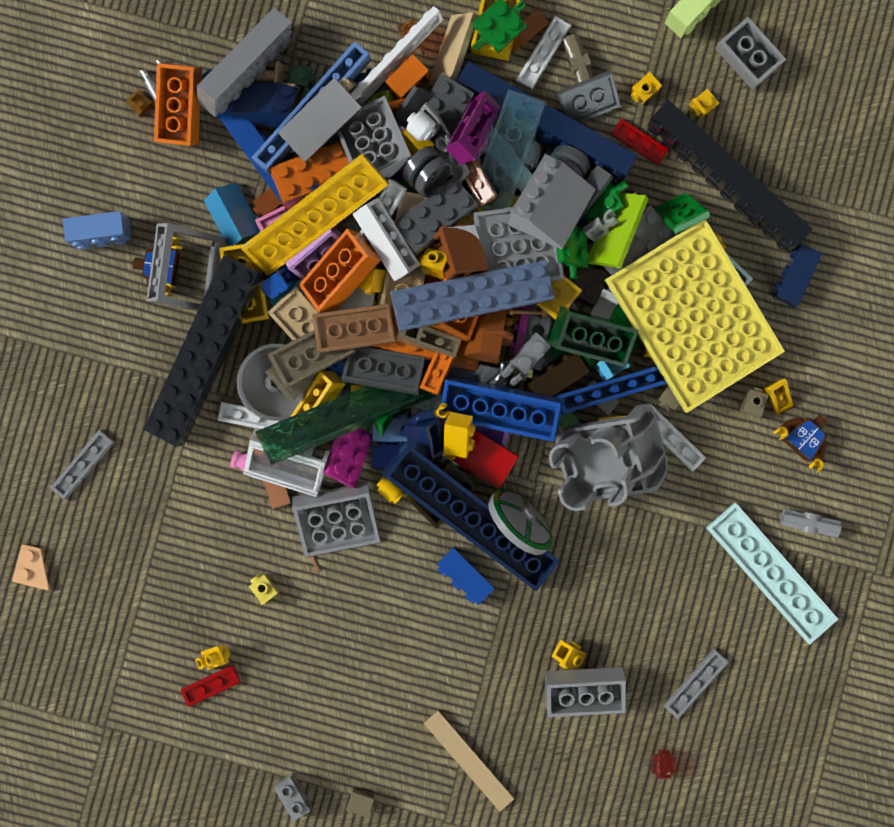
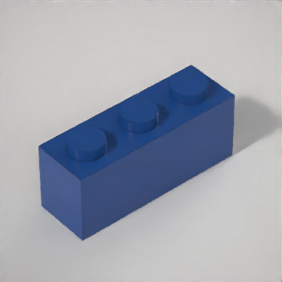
(465, 576)

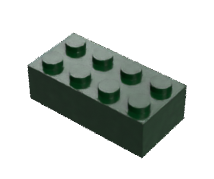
(592, 336)

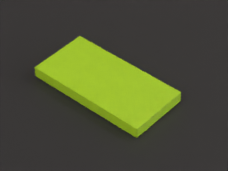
(613, 247)

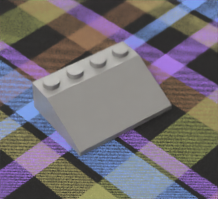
(377, 136)
(551, 202)
(336, 519)

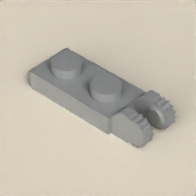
(526, 358)

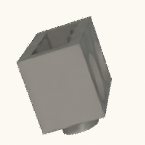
(293, 796)

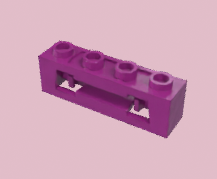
(467, 147)

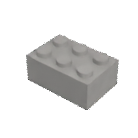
(750, 53)

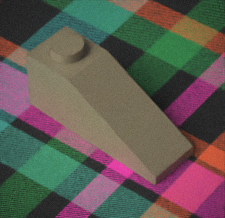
(430, 340)

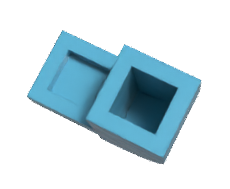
(608, 370)

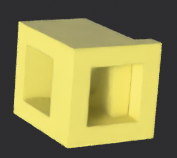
(270, 589)

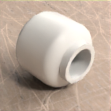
(421, 126)

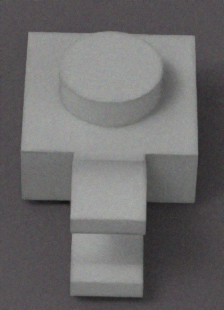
(598, 228)

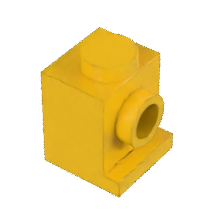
(651, 83)

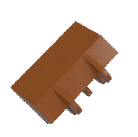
(487, 338)

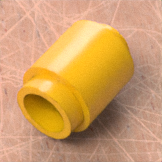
(389, 490)

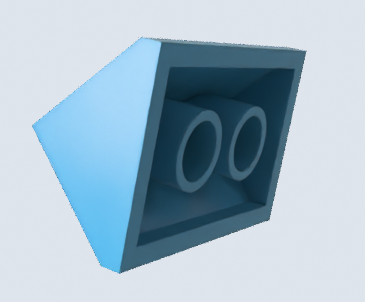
(232, 214)

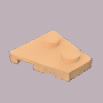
(31, 568)

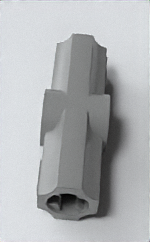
(810, 523)

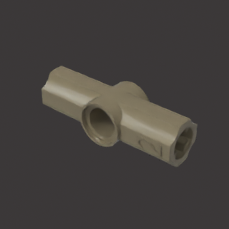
(578, 60)

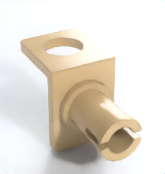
(275, 76)

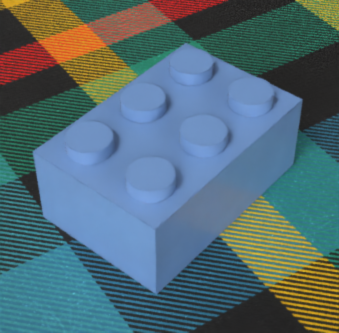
(97, 230)

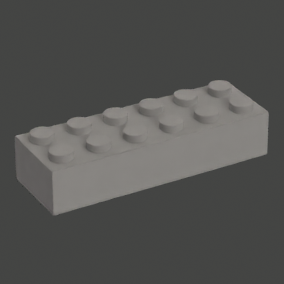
(244, 63)

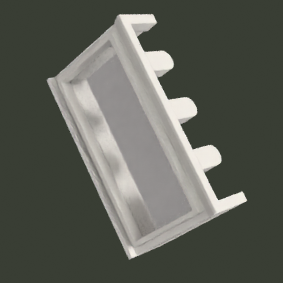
(297, 473)

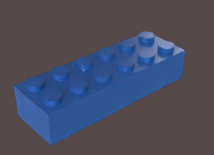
(504, 408)

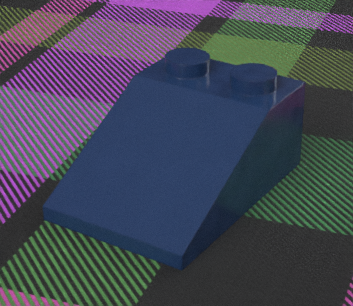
(265, 103)

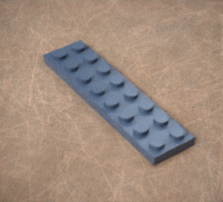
(472, 295)

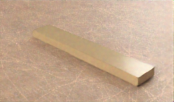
(469, 760)

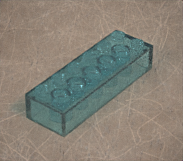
(511, 146)

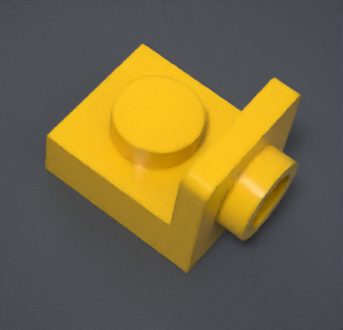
(703, 104)

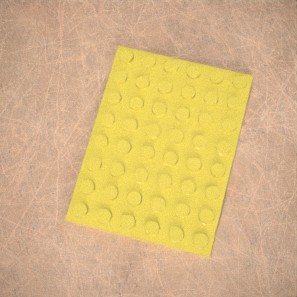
(694, 315)

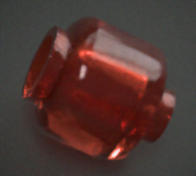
(663, 764)

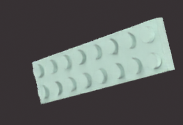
(772, 573)

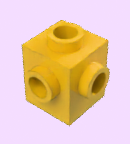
(569, 655)

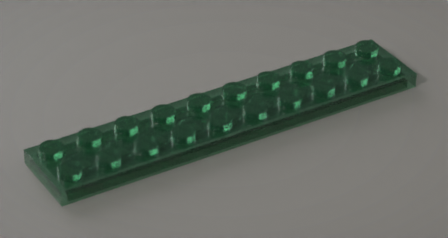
(334, 419)

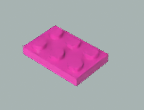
(348, 457)

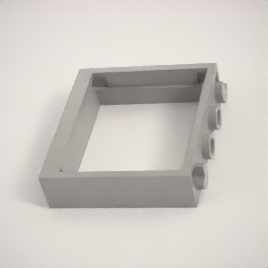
(161, 260)

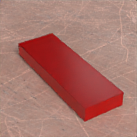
(639, 142)
(210, 685)

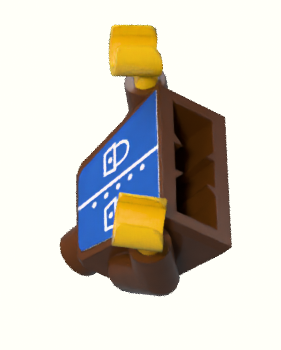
(145, 265)
(806, 439)

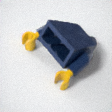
(425, 433)

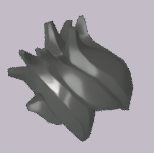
(491, 373)

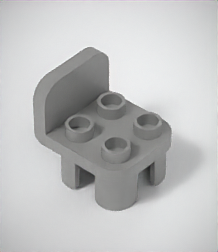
(610, 459)

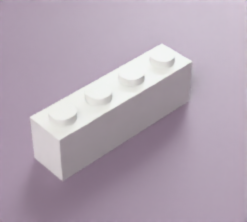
(386, 239)

